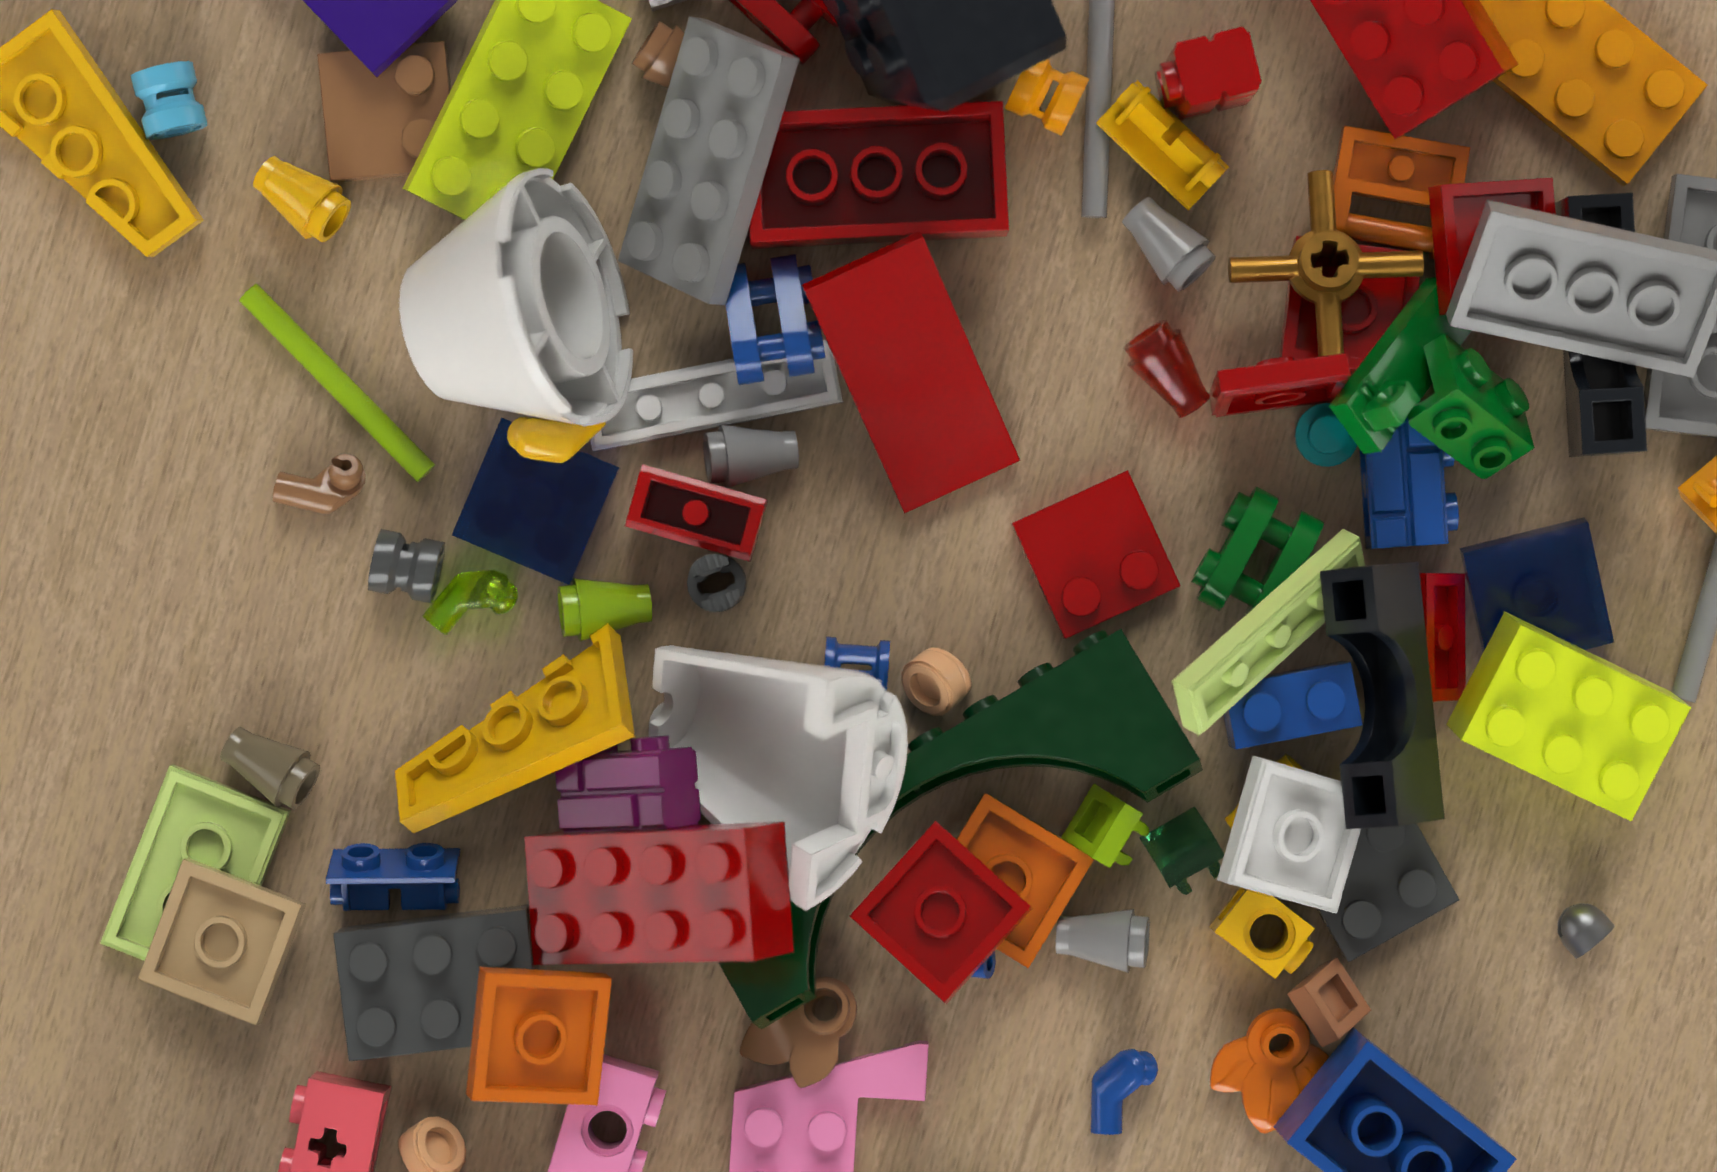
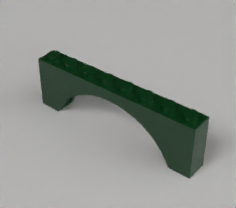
(1082, 716)

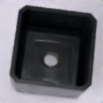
(944, 49)

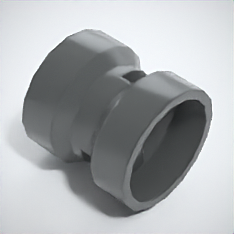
(410, 566)

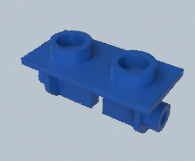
(423, 872)

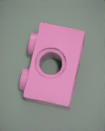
(623, 1090)

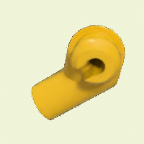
(549, 439)

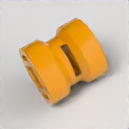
(1032, 89)

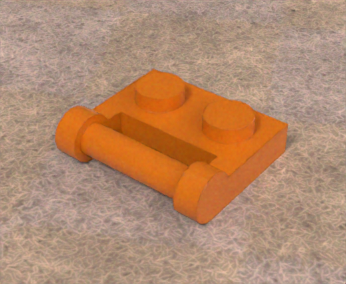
(1394, 171)

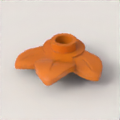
(1267, 1077)

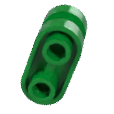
(1249, 522)

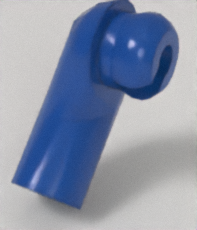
(1114, 1083)

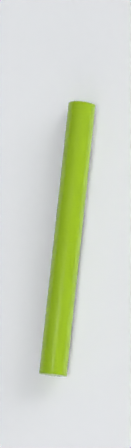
(337, 382)

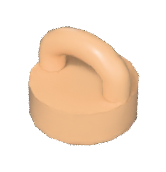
(935, 681)
(432, 1146)

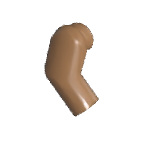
(325, 491)

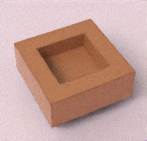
(1329, 1002)

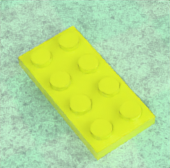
(516, 99)

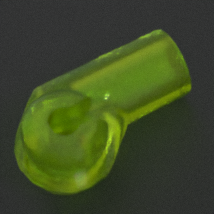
(471, 591)

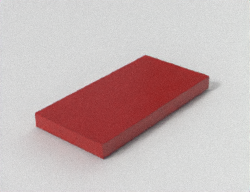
(911, 371)

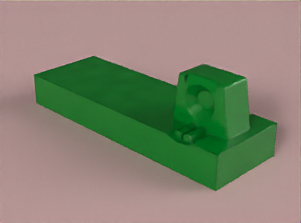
(1393, 372)

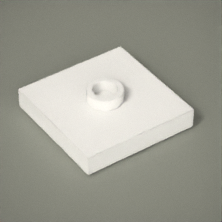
(1290, 836)

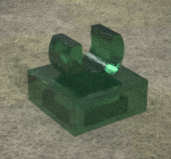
(1183, 849)

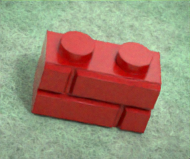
(1209, 74)
(696, 512)

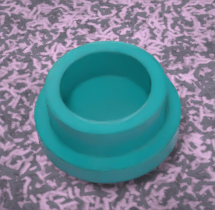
(1323, 437)

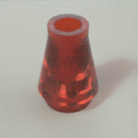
(1166, 365)

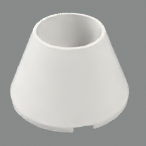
(522, 308)

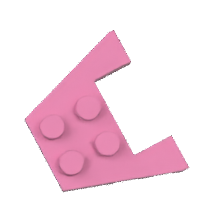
(815, 1126)

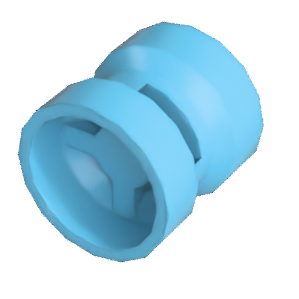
(169, 100)

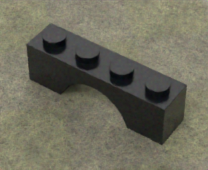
(1601, 394)
(1395, 765)

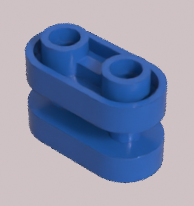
(799, 340)

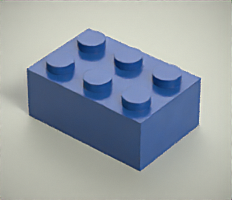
(1379, 1117)

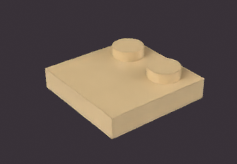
(222, 941)

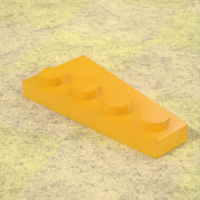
(87, 136)
(524, 737)

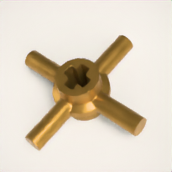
(1341, 249)

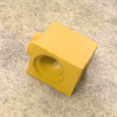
(1236, 921)

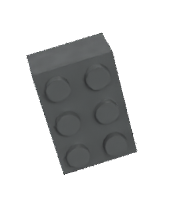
(416, 979)

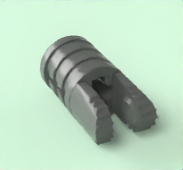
(721, 600)

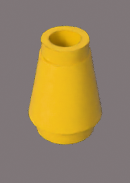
(303, 199)

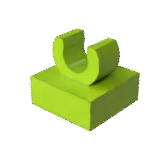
(1104, 826)

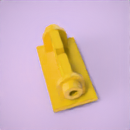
(1162, 144)

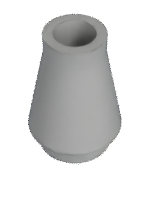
(1169, 245)
(745, 454)
(1106, 938)

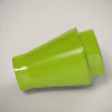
(592, 604)

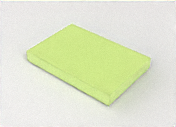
(197, 822)

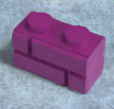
(630, 788)

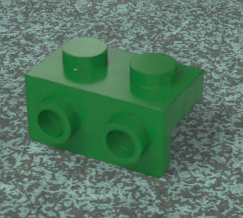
(1473, 410)

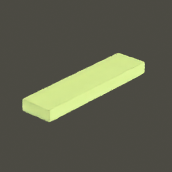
(1261, 638)

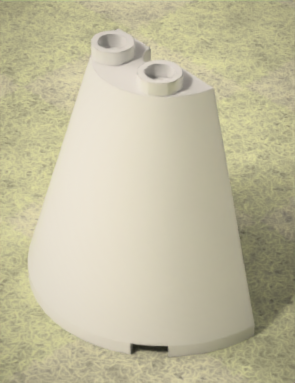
(787, 748)

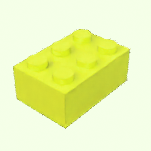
(1568, 716)

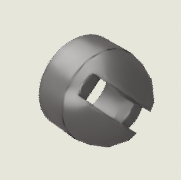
(1583, 928)

